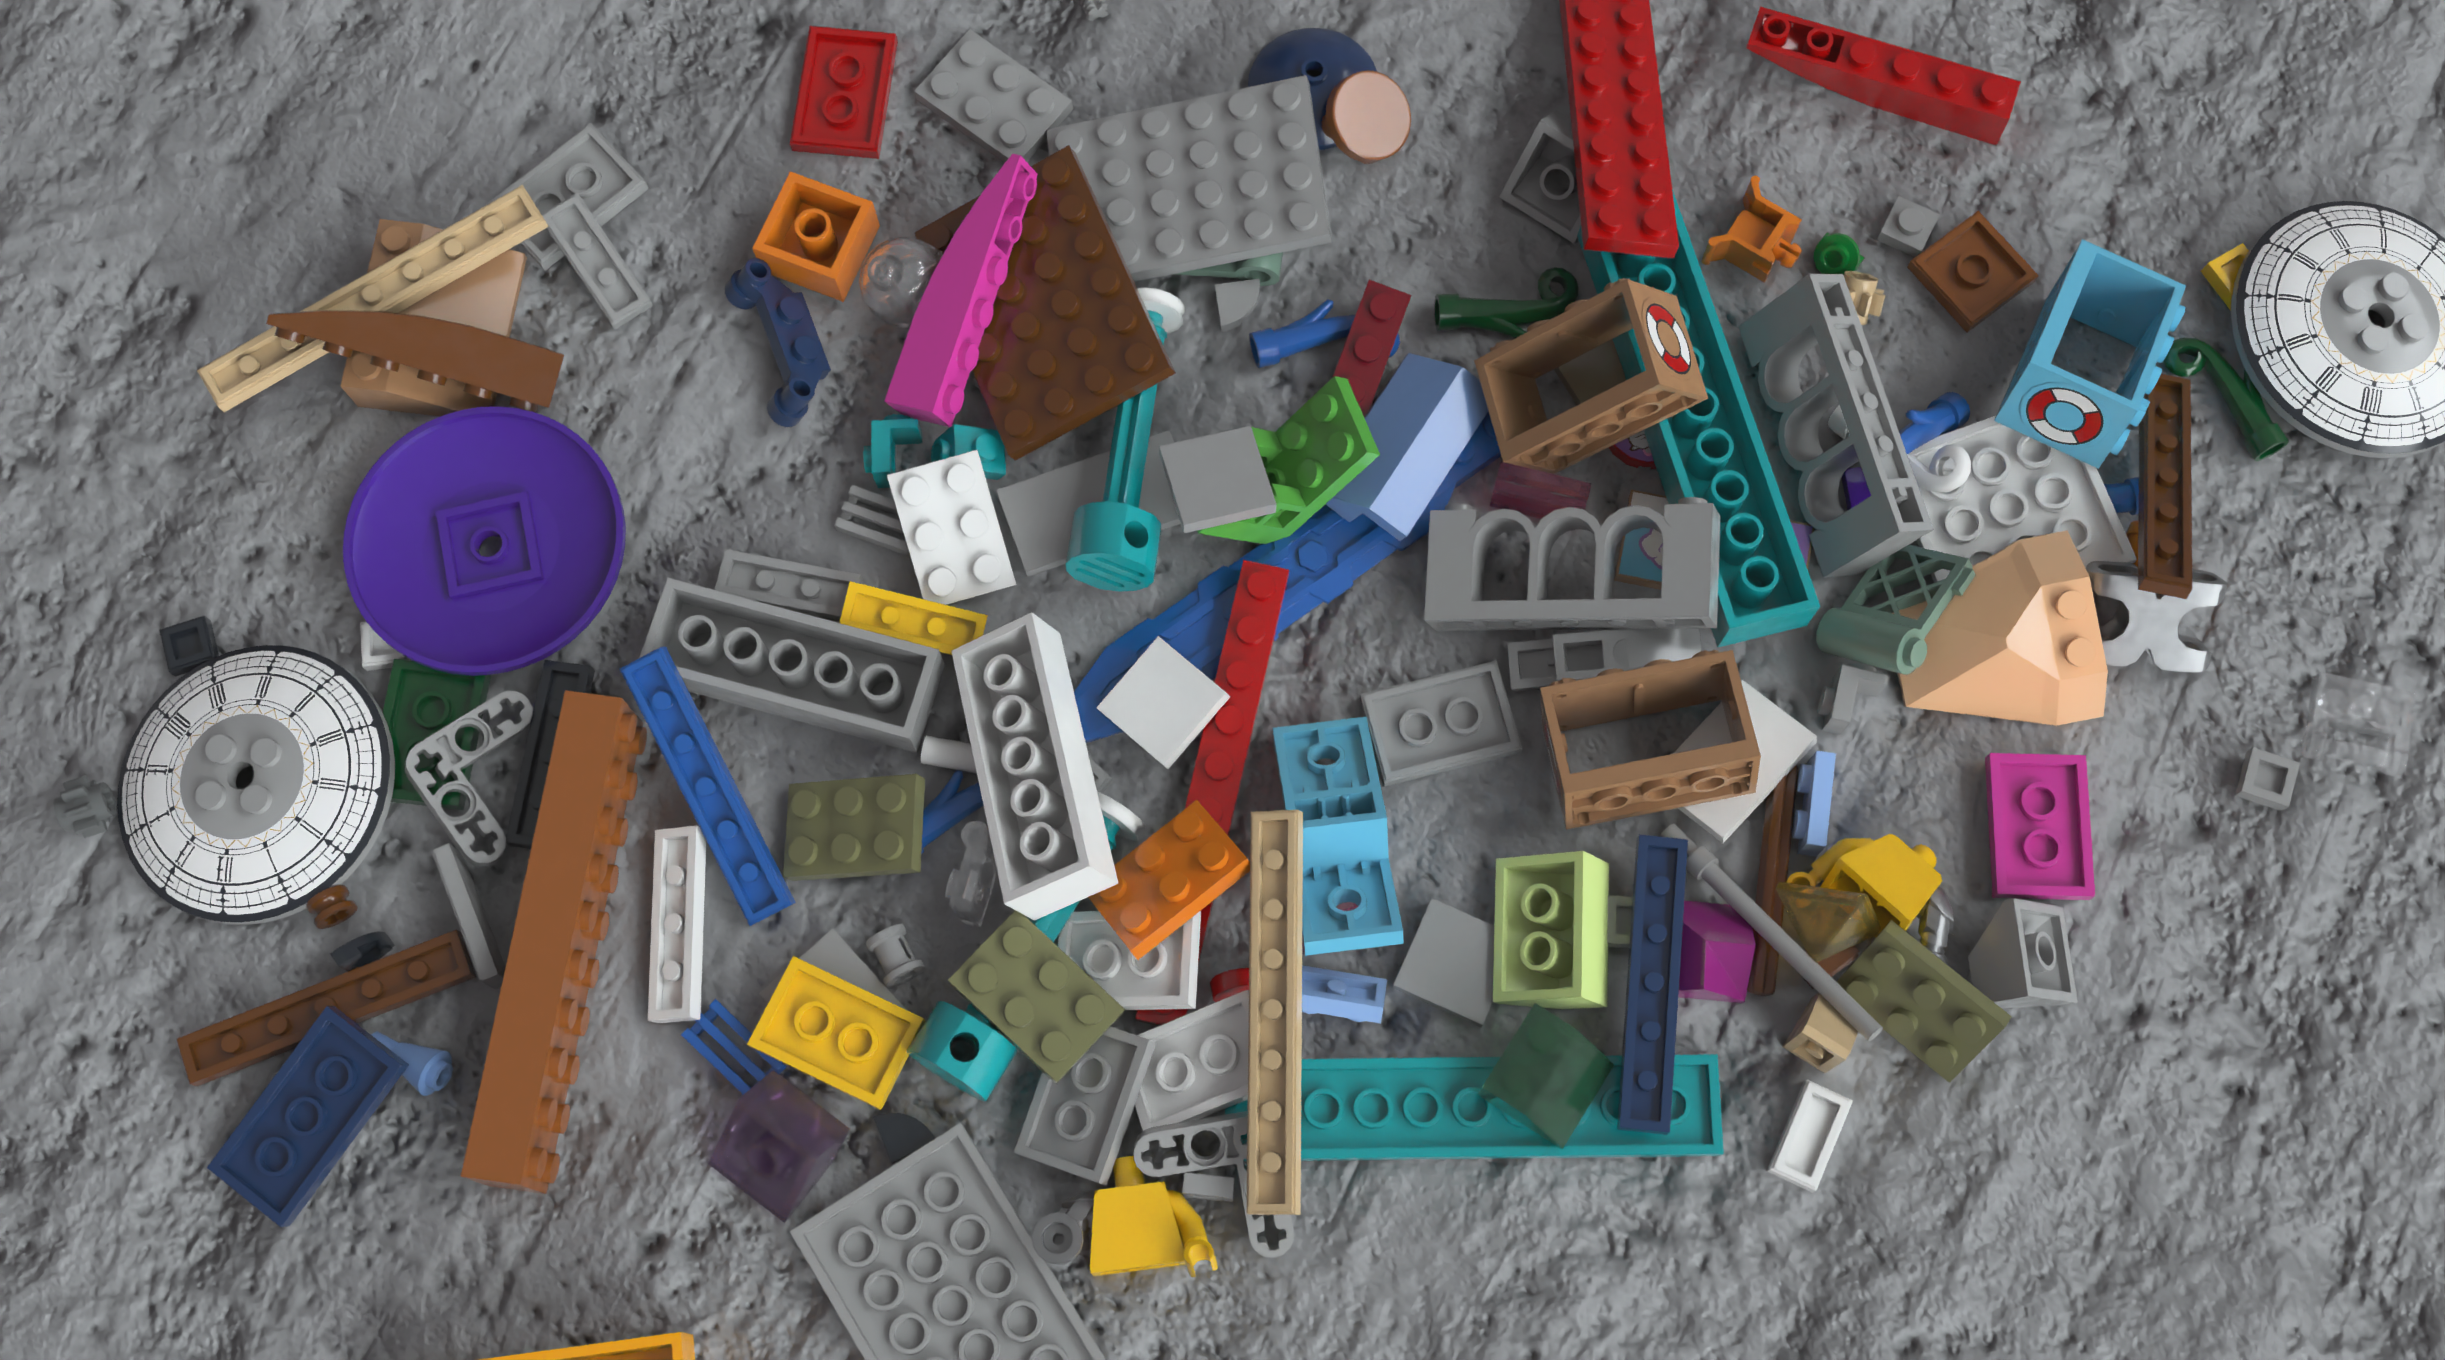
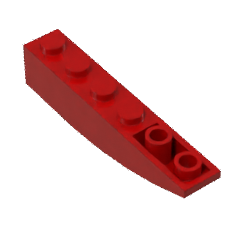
(1888, 75)

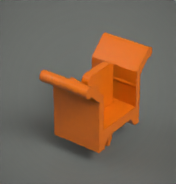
(1757, 236)

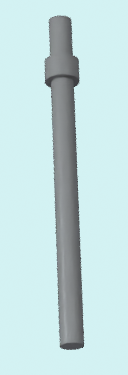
(1703, 865)

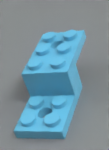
(1341, 835)

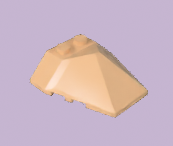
(2016, 640)

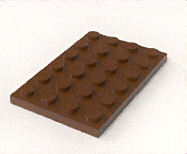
(1065, 321)

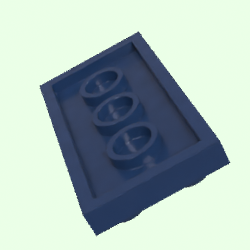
(307, 1116)

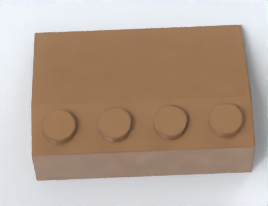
(478, 299)

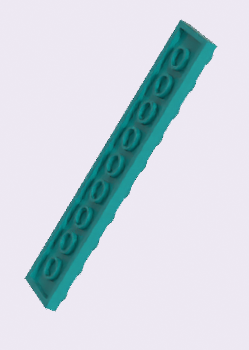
(1434, 1113)

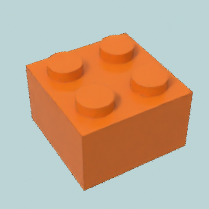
(817, 236)

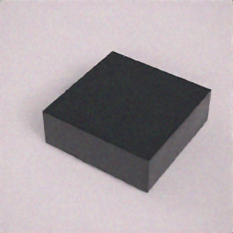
(188, 645)

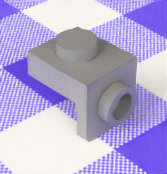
(1839, 699)

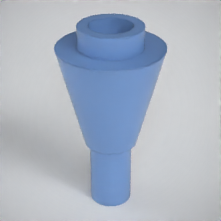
(428, 1067)

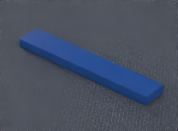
(707, 785)

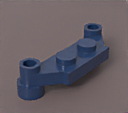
(789, 334)

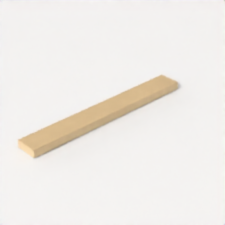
(385, 289)
(1275, 1013)

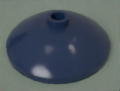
(1309, 50)

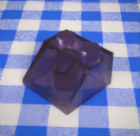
(777, 1145)

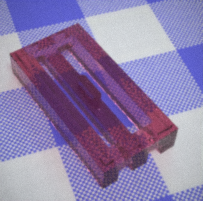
(1536, 500)

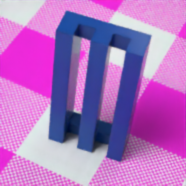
(705, 1024)

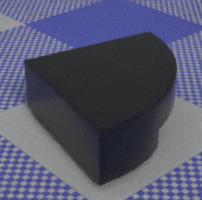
(362, 950)
(902, 1134)

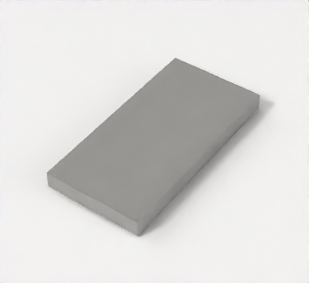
(1044, 506)

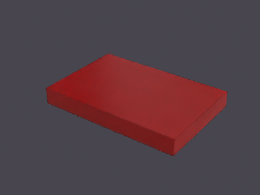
(844, 92)

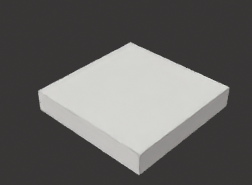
(1163, 702)

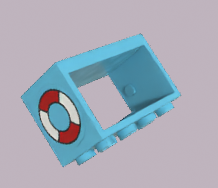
(2119, 301)

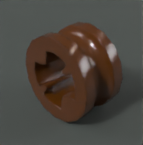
(331, 907)

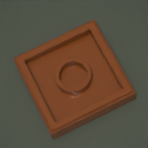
(1972, 271)

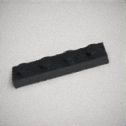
(554, 680)

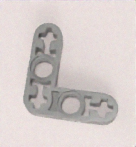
(453, 760)
(1231, 1151)

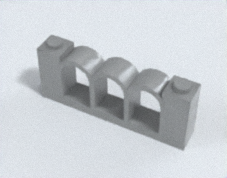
(1776, 340)
(1461, 541)

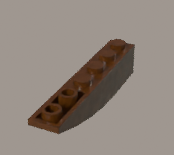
(434, 347)

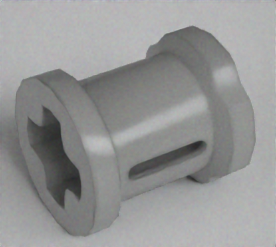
(895, 955)

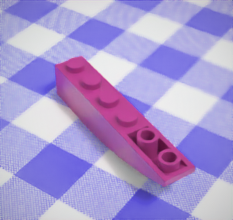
(960, 300)

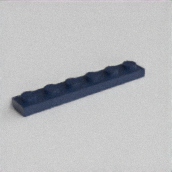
(1652, 985)

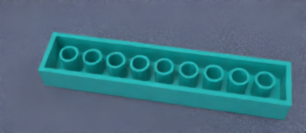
(1718, 455)

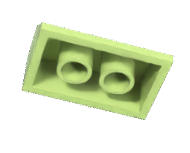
(1551, 931)

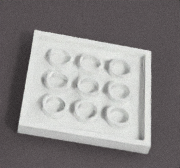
(2017, 494)

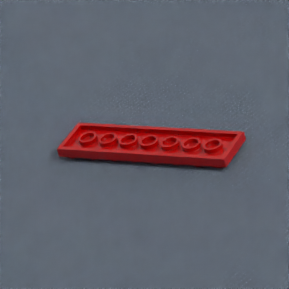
(1618, 128)

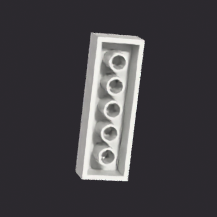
(1033, 768)

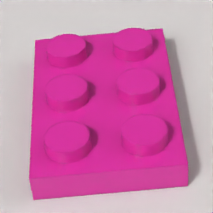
(2039, 826)

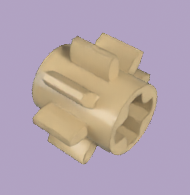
(1864, 294)

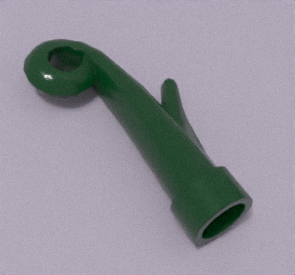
(1501, 315)
(2243, 399)

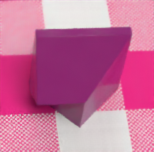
(1715, 953)

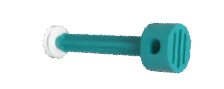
(1115, 540)
(990, 1048)

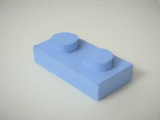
(1812, 822)
(1343, 994)

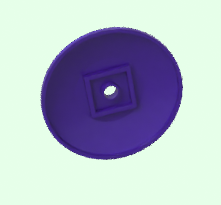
(445, 491)

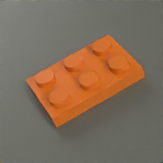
(1170, 879)

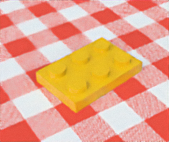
(836, 1032)

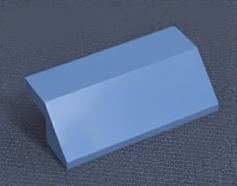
(1420, 432)

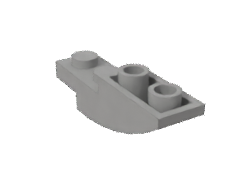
(1587, 654)

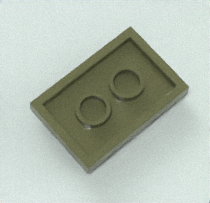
(854, 827)
(1036, 996)
(1922, 1001)

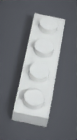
(677, 925)

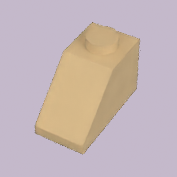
(1821, 1035)

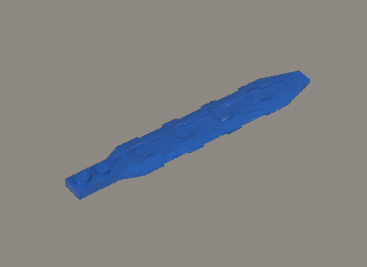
(1321, 562)

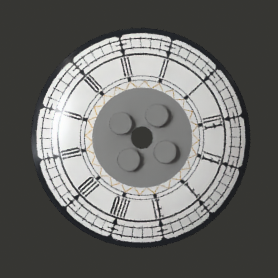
(2309, 332)
(304, 819)

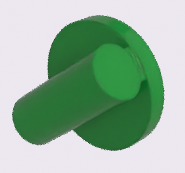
(1837, 254)

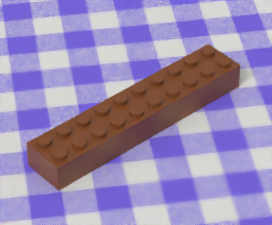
(555, 945)

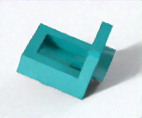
(885, 435)
(964, 439)

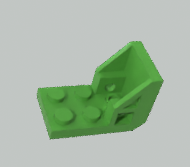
(1307, 462)

